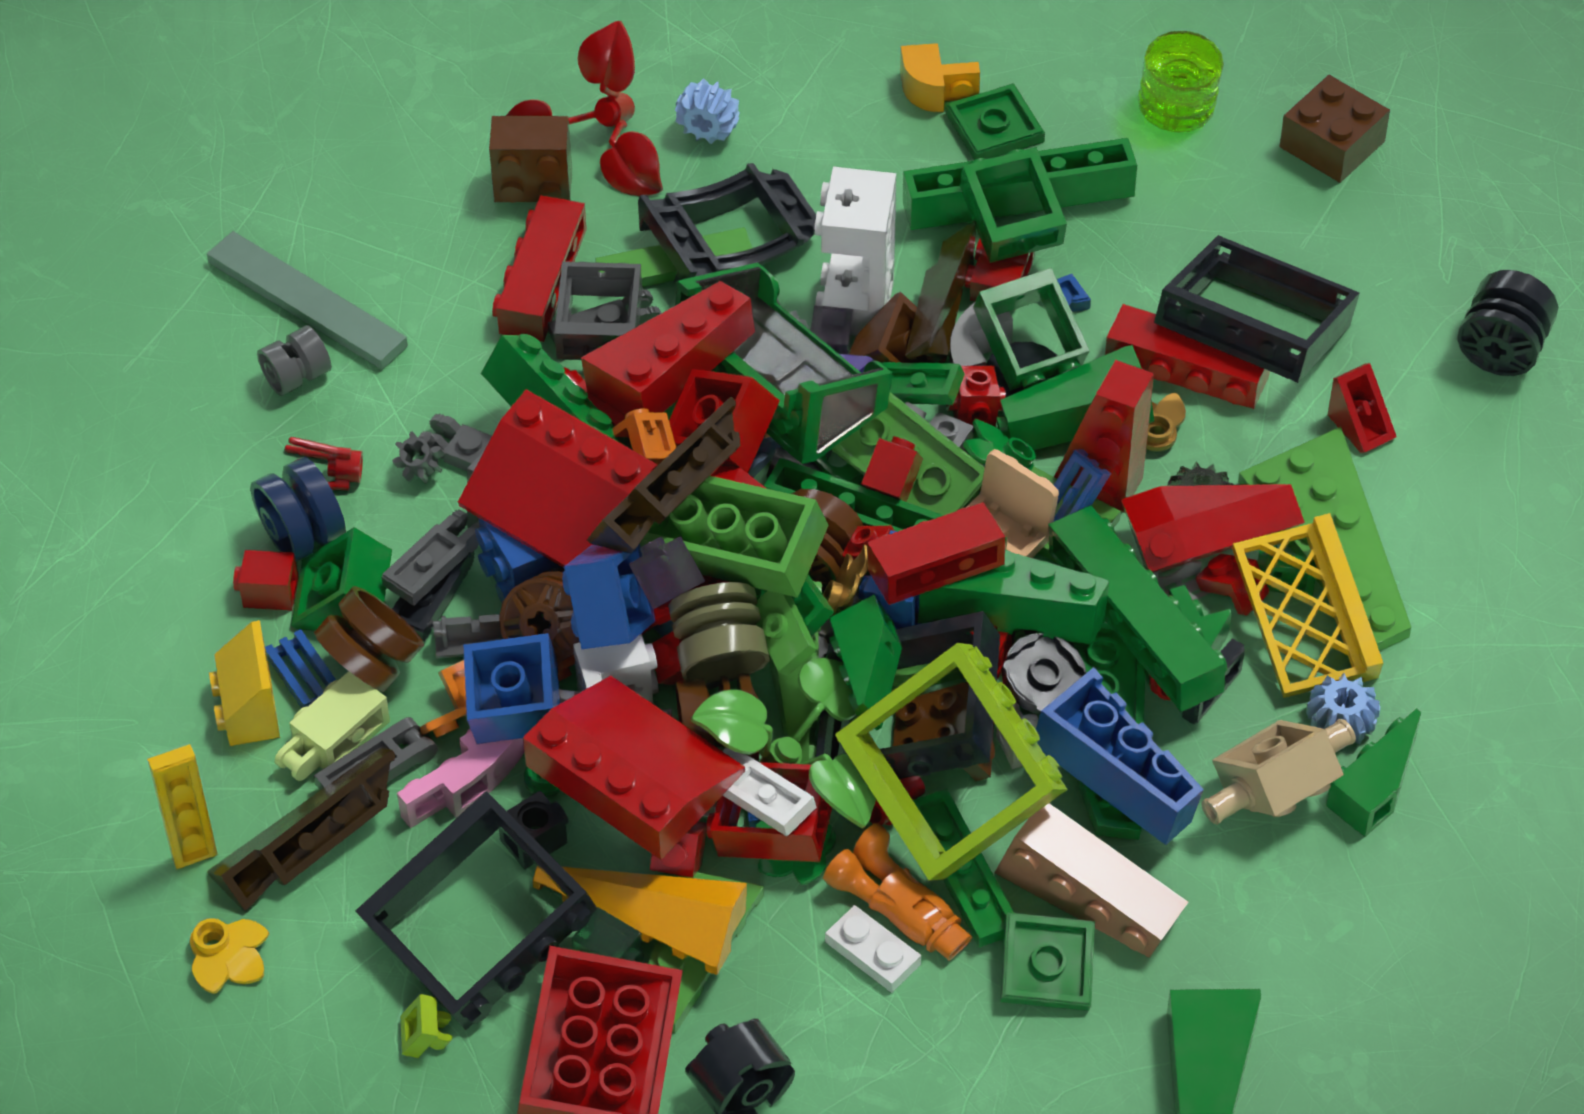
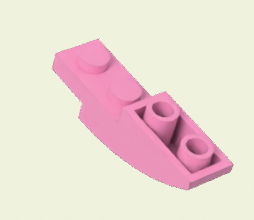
(459, 779)

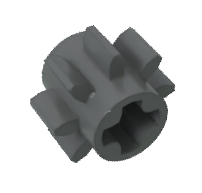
(418, 467)

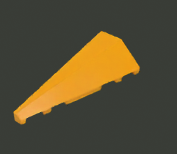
(681, 912)

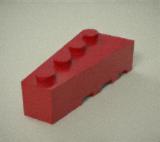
(656, 358)
(1116, 431)

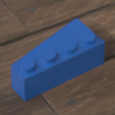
(1117, 758)

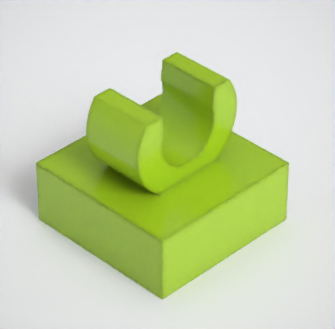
(421, 1026)

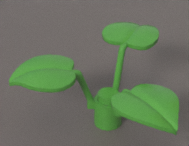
(738, 723)

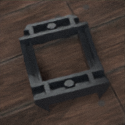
(675, 216)

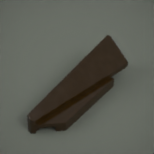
(941, 297)
(670, 482)
(306, 831)

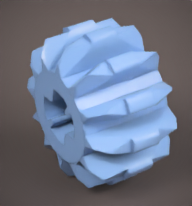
(707, 111)
(1344, 701)

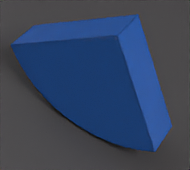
(1074, 293)

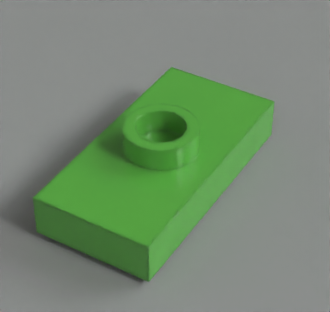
(784, 631)

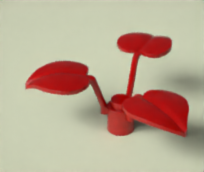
(609, 60)

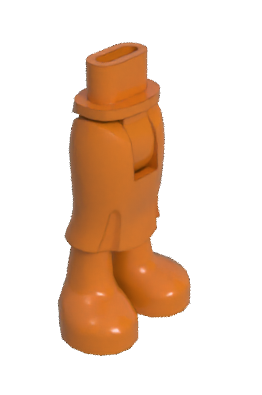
(900, 897)

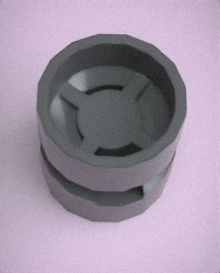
(290, 362)

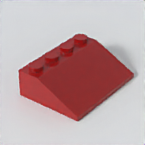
(550, 478)
(630, 764)
(600, 1036)

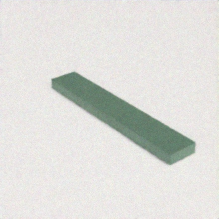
(307, 300)

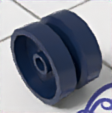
(298, 508)

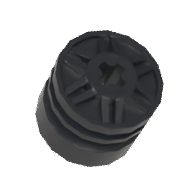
(1507, 323)

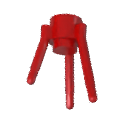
(343, 463)

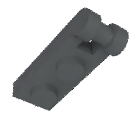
(404, 732)

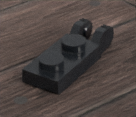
(433, 604)

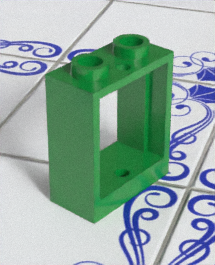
(1021, 236)
(1020, 293)

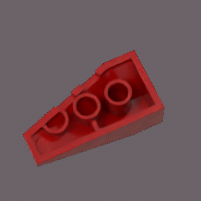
(1202, 520)

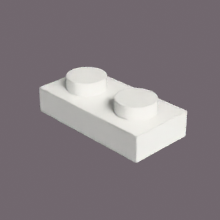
(873, 948)

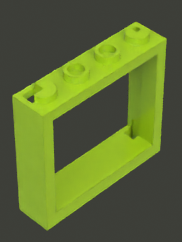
(892, 795)

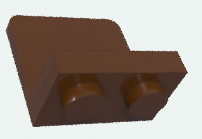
(937, 716)

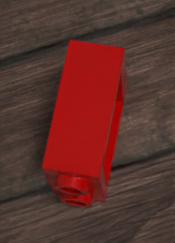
(768, 843)

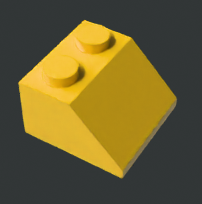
(244, 689)

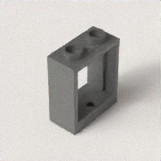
(584, 279)

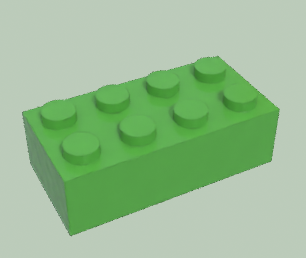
(747, 534)

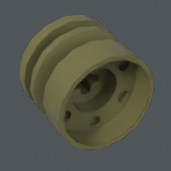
(718, 632)

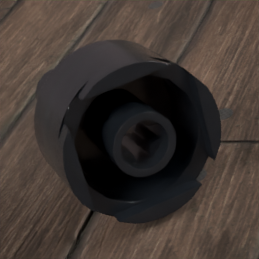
(740, 1068)

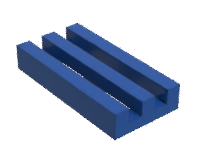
(1085, 488)
(289, 648)

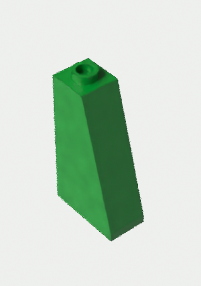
(1055, 408)
(1210, 1046)

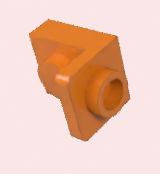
(648, 434)

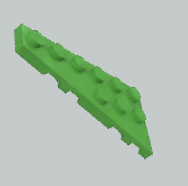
(1328, 483)

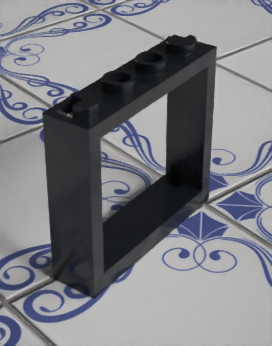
(1245, 336)
(921, 646)
(434, 865)

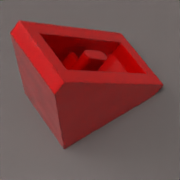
(1360, 409)

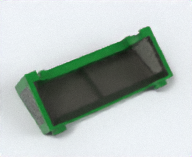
(817, 388)

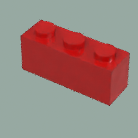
(936, 553)

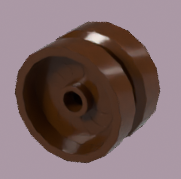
(369, 638)

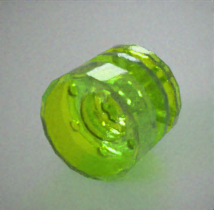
(1180, 81)

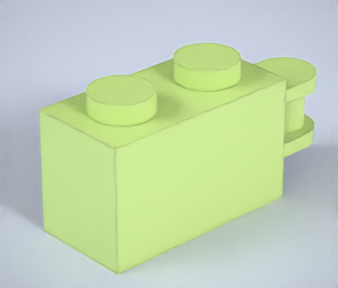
(333, 726)

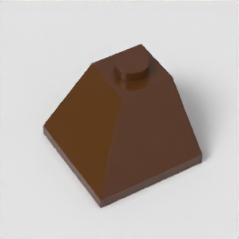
(888, 333)

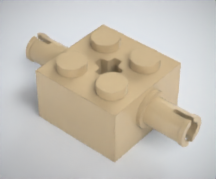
(1278, 769)

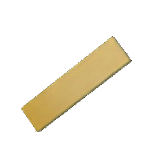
(182, 806)

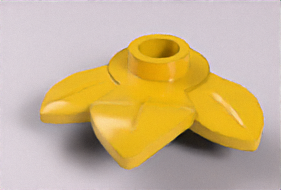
(231, 957)

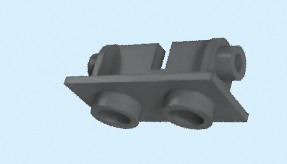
(455, 632)

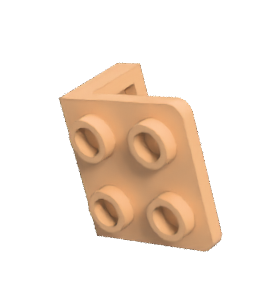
(1018, 502)

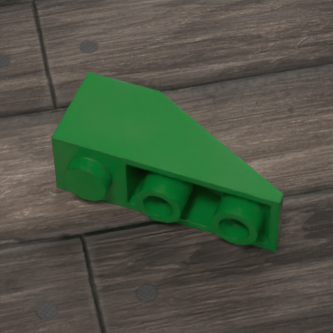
(869, 650)
(1374, 780)

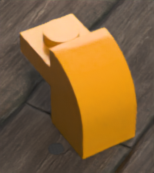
(931, 83)

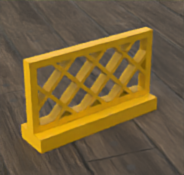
(1342, 596)

